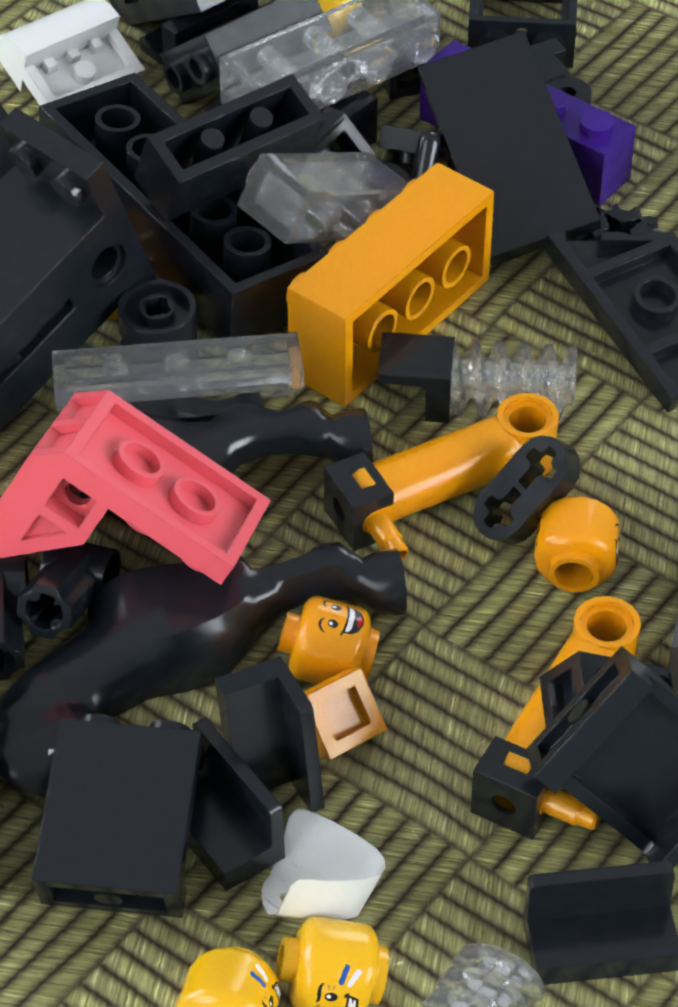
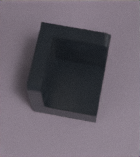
(422, 363)

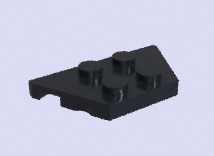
(633, 295)

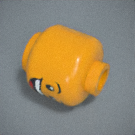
(577, 543)
(328, 640)

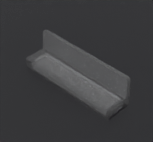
(183, 369)

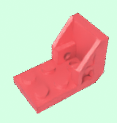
(138, 474)

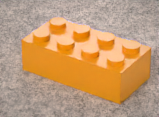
(392, 276)

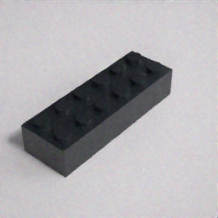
(215, 250)

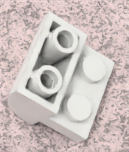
(68, 51)

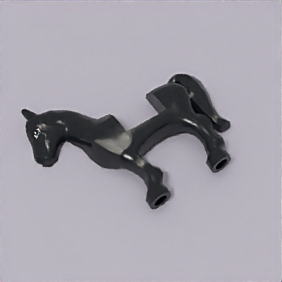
(176, 627)

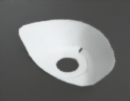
(323, 871)

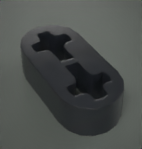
(526, 489)

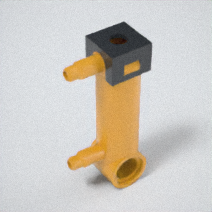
(369, 496)
(503, 778)

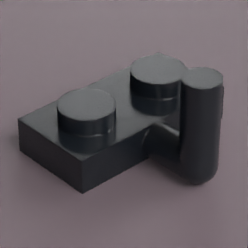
(414, 148)

